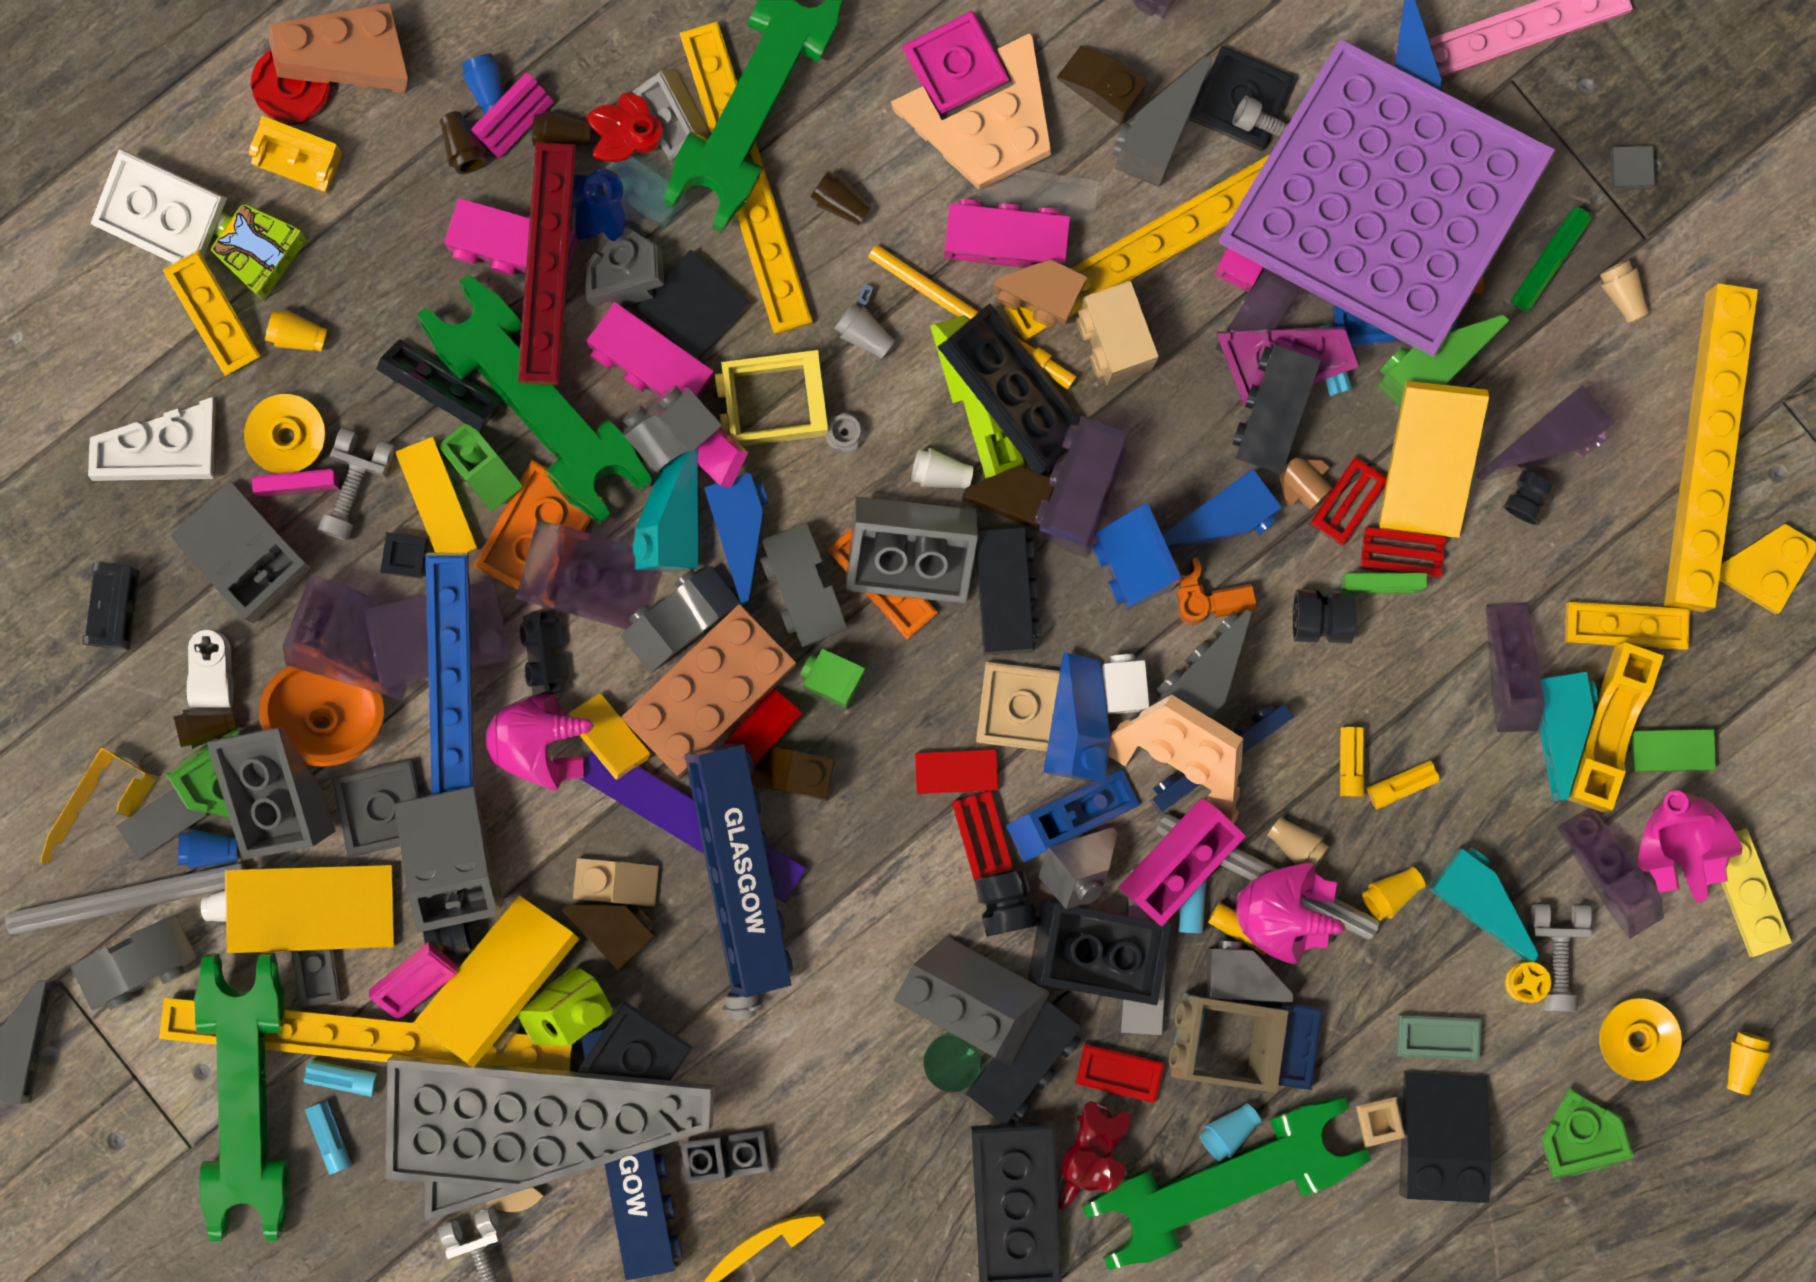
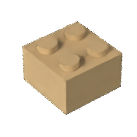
(1117, 334)

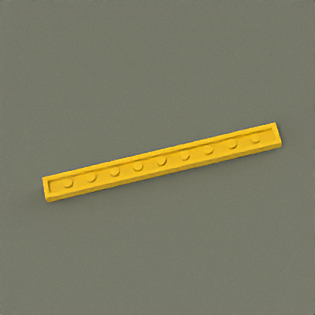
(362, 1039)

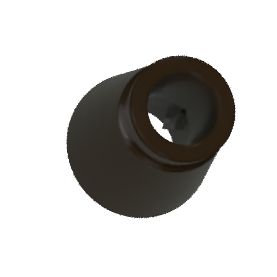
(560, 129)
(461, 144)
(840, 198)
(203, 725)

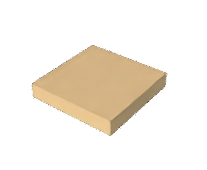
(1017, 706)

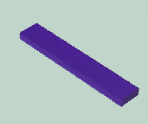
(675, 814)

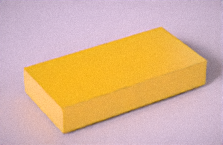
(610, 737)

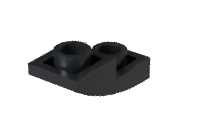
(726, 1156)

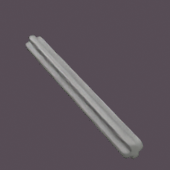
(1252, 868)
(118, 900)

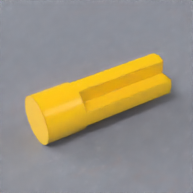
(1352, 761)
(1402, 785)

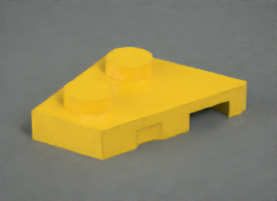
(1769, 567)

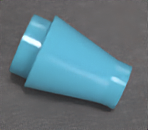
(1229, 1132)

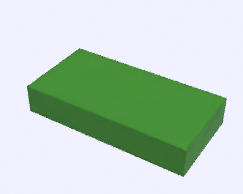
(1383, 582)
(1673, 750)

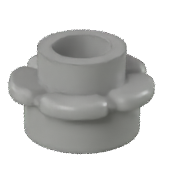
(844, 421)
(741, 1007)

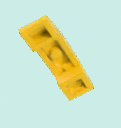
(793, 1230)

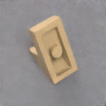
(616, 882)

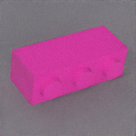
(1005, 234)
(491, 237)
(645, 355)
(1182, 861)

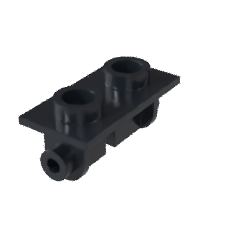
(539, 637)

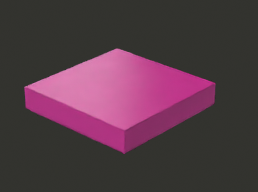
(955, 63)

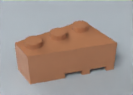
(341, 47)

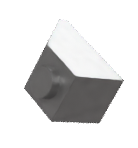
(1079, 867)
(1242, 976)

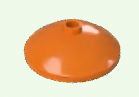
(305, 700)

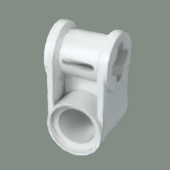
(209, 681)

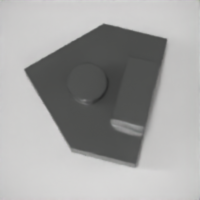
(624, 270)

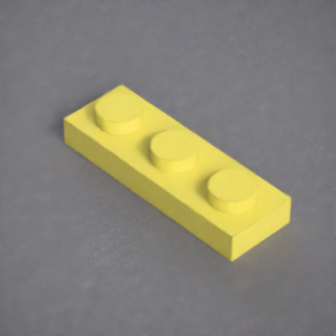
(1753, 901)

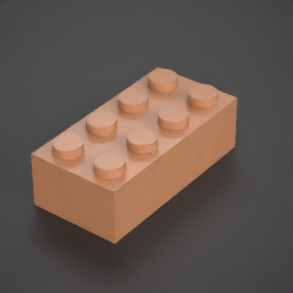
(709, 690)

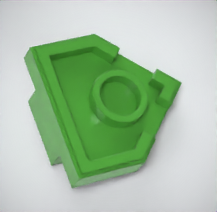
(198, 783)
(1584, 1138)

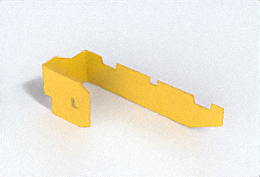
(136, 791)

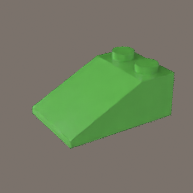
(1451, 357)

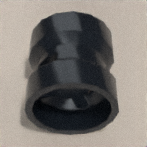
(1532, 494)
(450, 938)

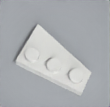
(161, 449)

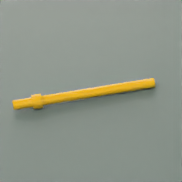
(960, 308)

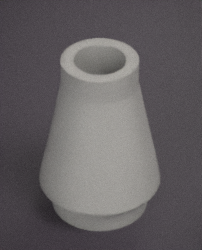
(864, 331)

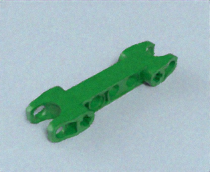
(722, 158)
(580, 452)
(240, 1029)
(1292, 1154)

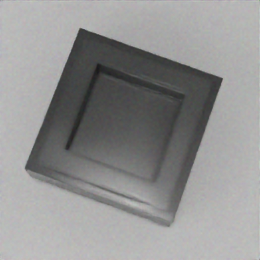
(1632, 167)

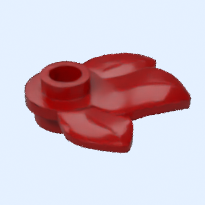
(620, 128)

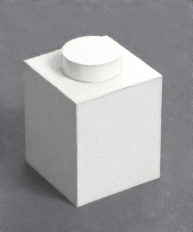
(1125, 685)

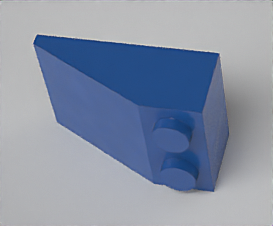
(1136, 558)

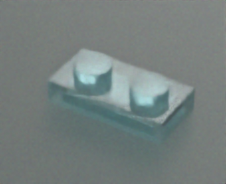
(644, 190)

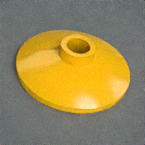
(268, 422)
(1660, 1039)

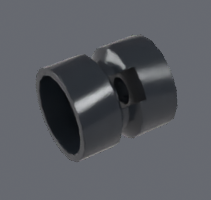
(1324, 616)
(1005, 903)

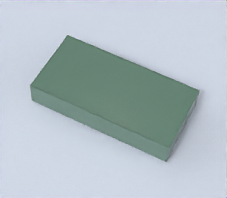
(1438, 1037)

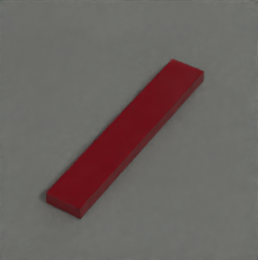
(547, 264)

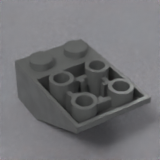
(241, 553)
(1210, 669)
(447, 859)

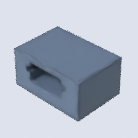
(865, 295)

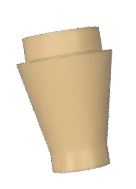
(1625, 290)
(1298, 843)

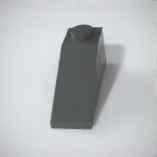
(22, 1043)

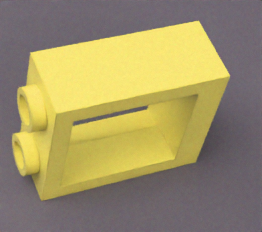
(802, 360)

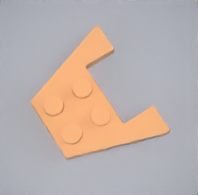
(994, 134)
(1189, 743)

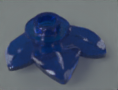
(597, 210)

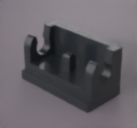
(111, 606)

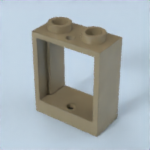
(1265, 1047)

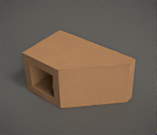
(1044, 289)

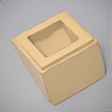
(1380, 1121)

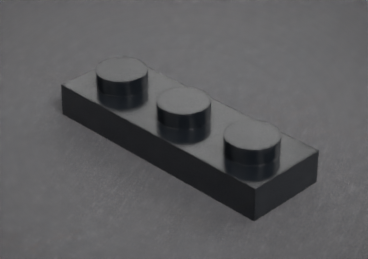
(439, 385)

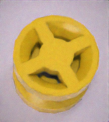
(1535, 979)

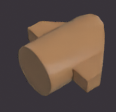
(1304, 481)

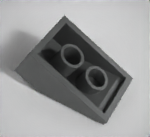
(1152, 138)
(269, 793)

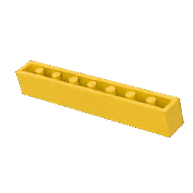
(1710, 448)

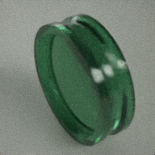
(951, 1063)

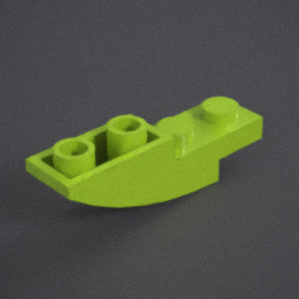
(993, 446)

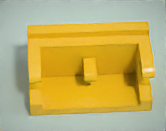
(295, 154)

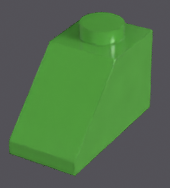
(480, 466)
(832, 678)

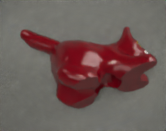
(1091, 1159)

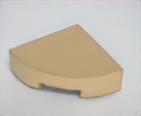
(517, 1201)

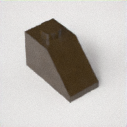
(1103, 82)
(1012, 494)
(794, 773)
(613, 930)

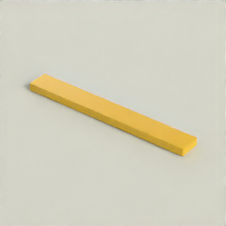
(759, 217)
(1153, 243)

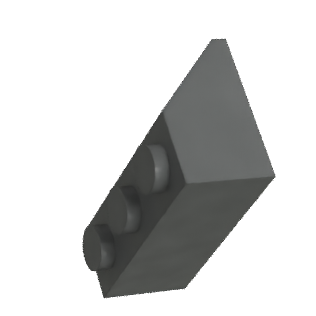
(911, 549)
(972, 998)

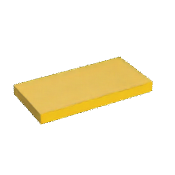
(1433, 458)
(308, 908)
(496, 981)

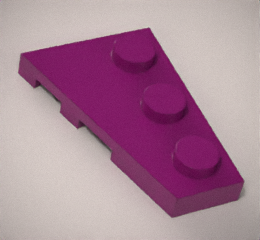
(1245, 348)

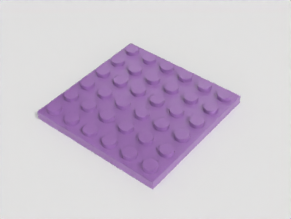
(1387, 197)

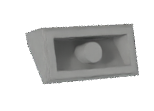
(674, 108)

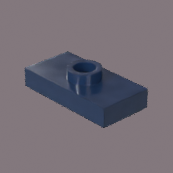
(1300, 1045)

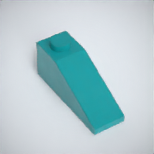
(669, 522)
(1565, 728)
(1480, 897)

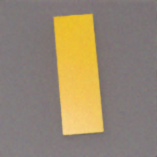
(211, 312)
(436, 498)
(1626, 623)

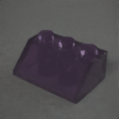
(1082, 485)

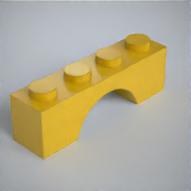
(1620, 700)

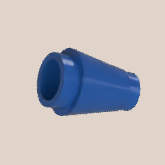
(484, 80)
(205, 849)

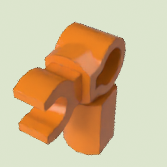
(1196, 606)

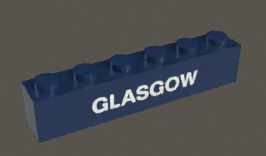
(739, 869)
(641, 1207)

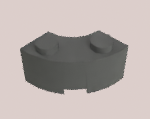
(669, 426)
(804, 585)
(693, 608)
(146, 956)

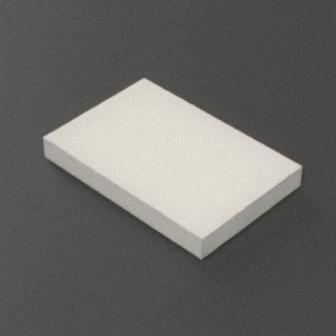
(157, 208)

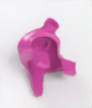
(520, 739)
(1694, 836)
(1275, 918)

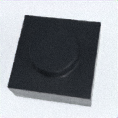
(404, 555)

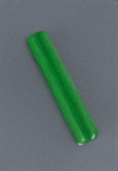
(1551, 259)

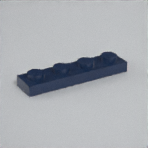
(1265, 721)

